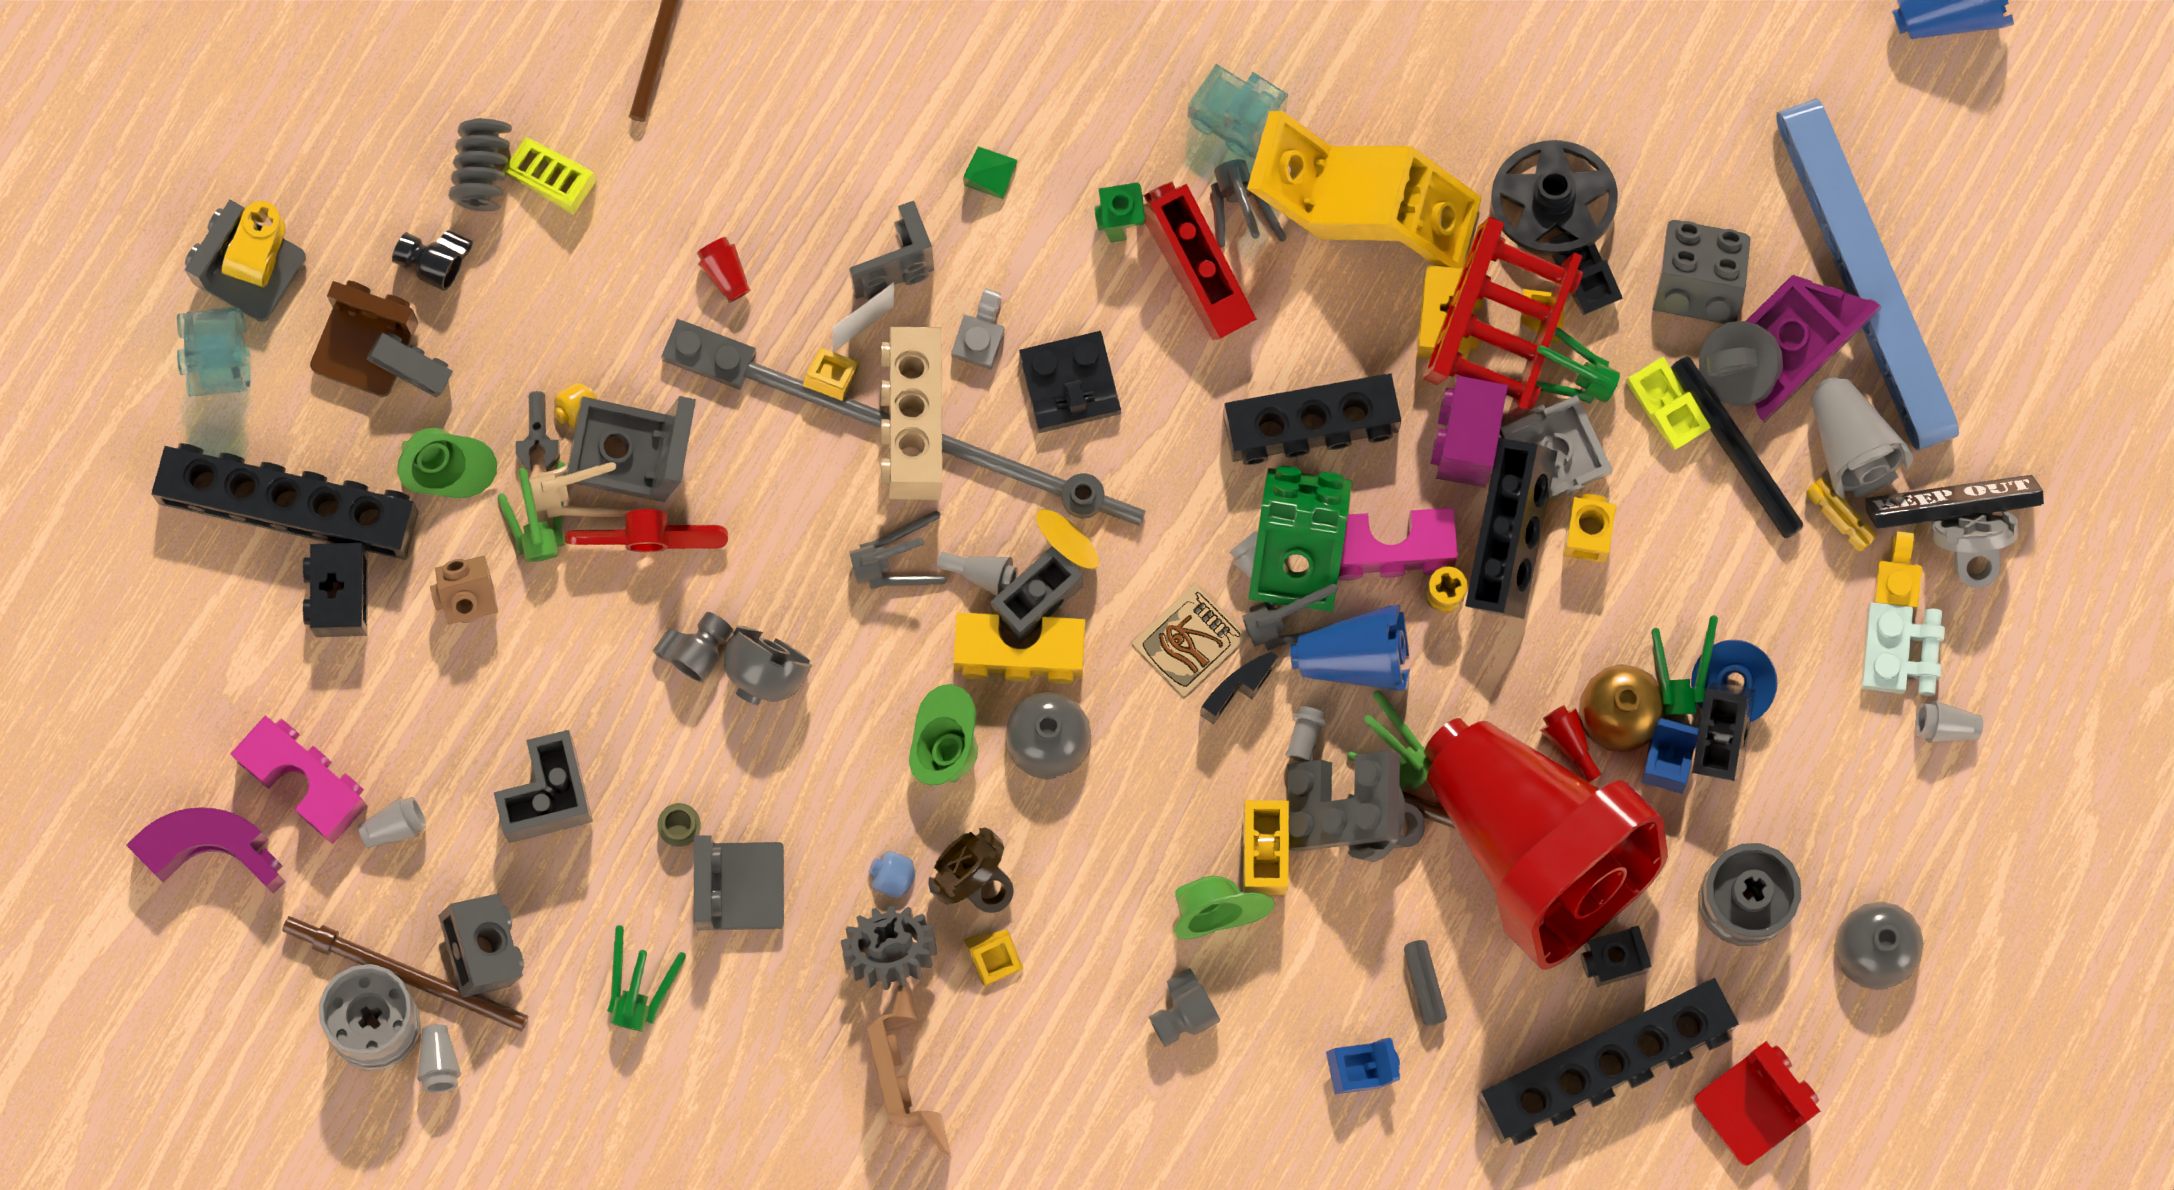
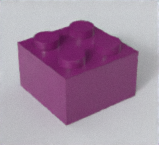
(1471, 431)

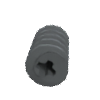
(477, 162)

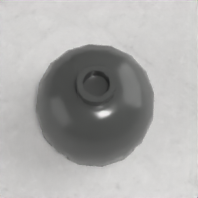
(763, 667)
(1048, 735)
(1879, 945)

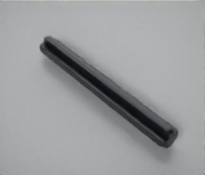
(1738, 449)

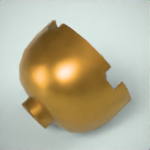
(1621, 707)

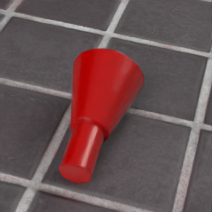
(1566, 733)

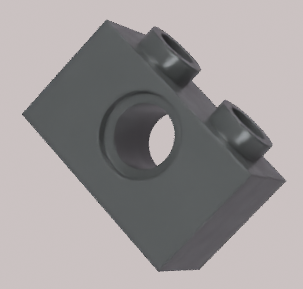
(1037, 594)
(474, 968)

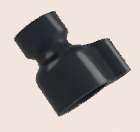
(434, 262)

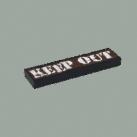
(1954, 501)

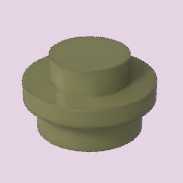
(679, 824)

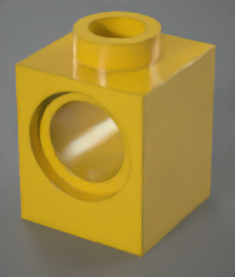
(1584, 545)

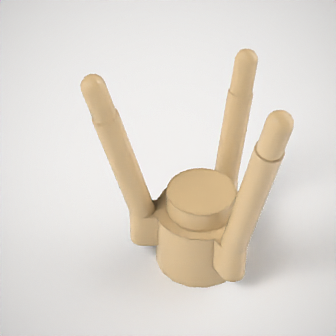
(550, 490)

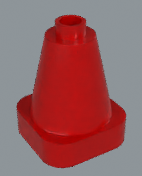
(1544, 837)

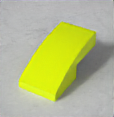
(1667, 404)

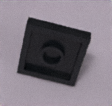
(1070, 381)

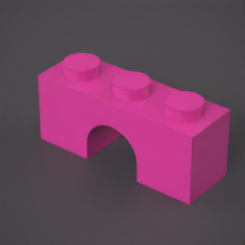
(1427, 547)
(273, 752)

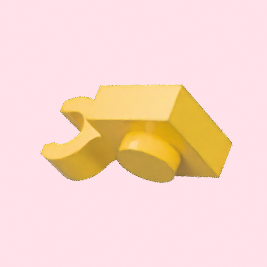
(1898, 580)

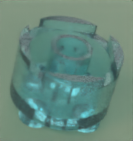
(214, 351)

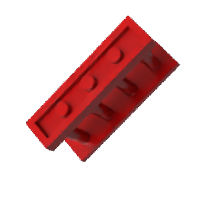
(1475, 285)

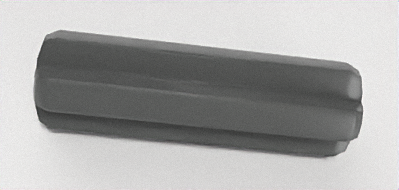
(1425, 982)

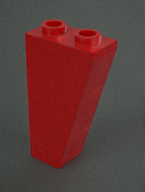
(1196, 259)

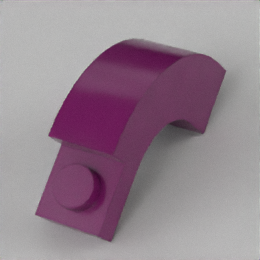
(193, 831)

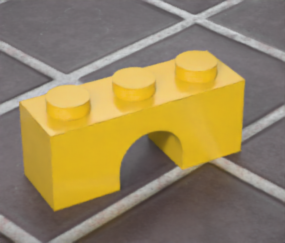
(982, 651)

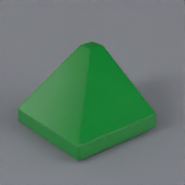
(989, 172)

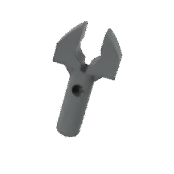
(537, 435)

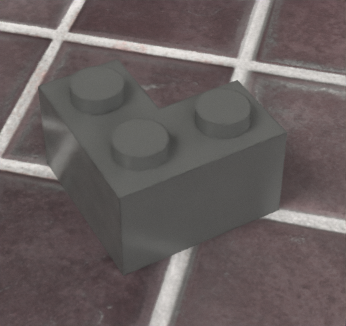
(556, 797)

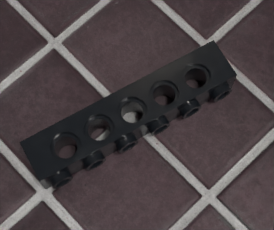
(182, 465)
(1702, 1003)

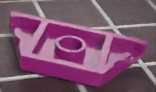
(1810, 329)

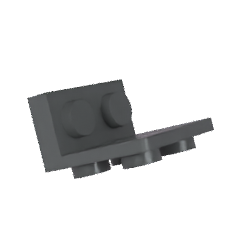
(907, 264)
(738, 885)

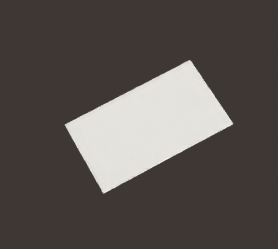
(863, 317)

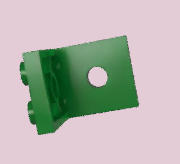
(1303, 518)

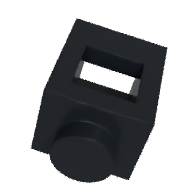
(1634, 962)

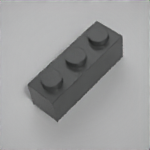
(409, 364)

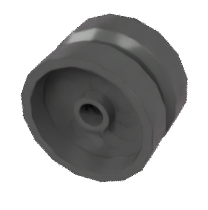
(1767, 876)

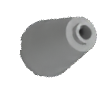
(1856, 440)

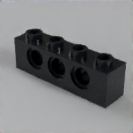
(1371, 394)
(1511, 528)

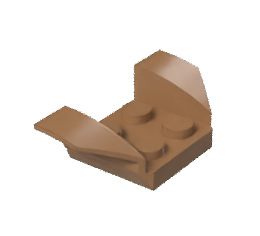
(895, 1088)

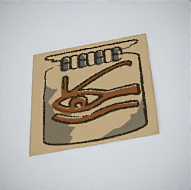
(1189, 639)

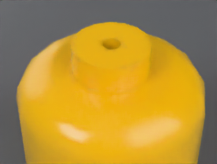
(568, 402)

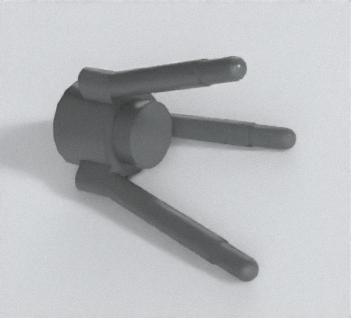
(1232, 183)
(871, 558)
(1265, 622)

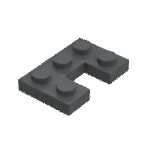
(1366, 818)

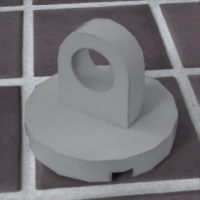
(1976, 537)

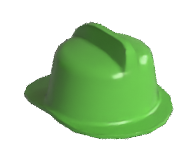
(446, 464)
(944, 736)
(1217, 905)

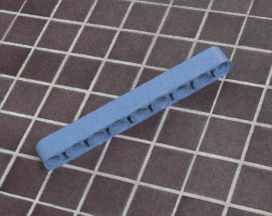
(1867, 273)

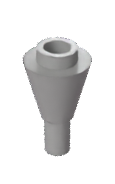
(987, 572)

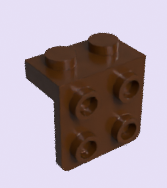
(351, 332)

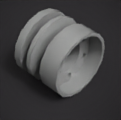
(356, 996)

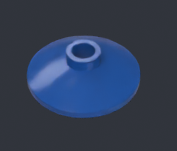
(1751, 663)

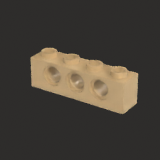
(919, 351)

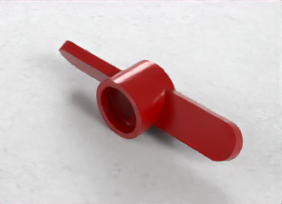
(649, 532)

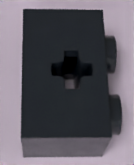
(349, 610)
(1723, 731)

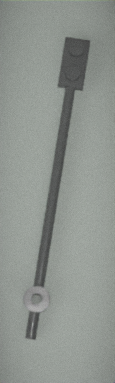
(732, 363)

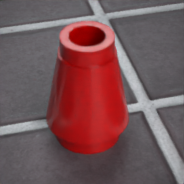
(724, 268)

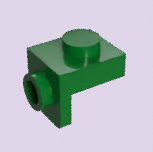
(1120, 208)

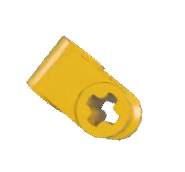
(252, 251)

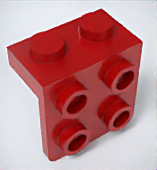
(1757, 1103)

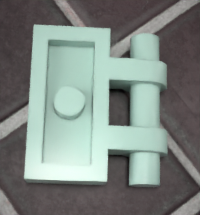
(1888, 646)

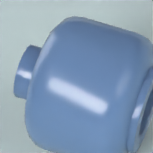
(892, 874)

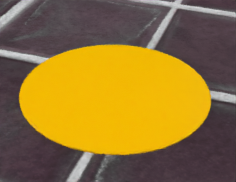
(1067, 539)

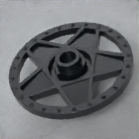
(1554, 197)

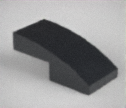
(1597, 283)
(1246, 679)

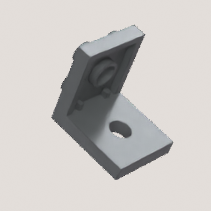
(653, 444)

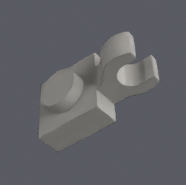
(979, 336)

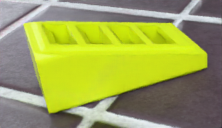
(576, 193)

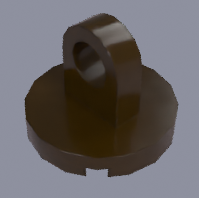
(967, 867)

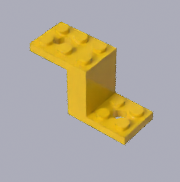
(1364, 192)

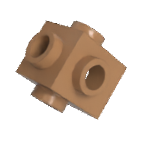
(464, 590)

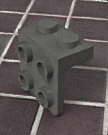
(206, 261)
(1702, 272)

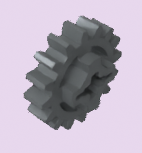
(889, 947)

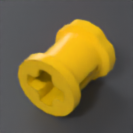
(1454, 579)

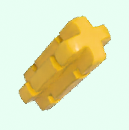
(1841, 514)

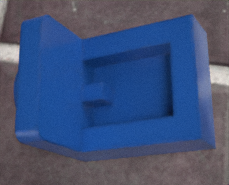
(1670, 755)
(1363, 1066)

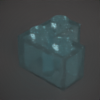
(1235, 109)

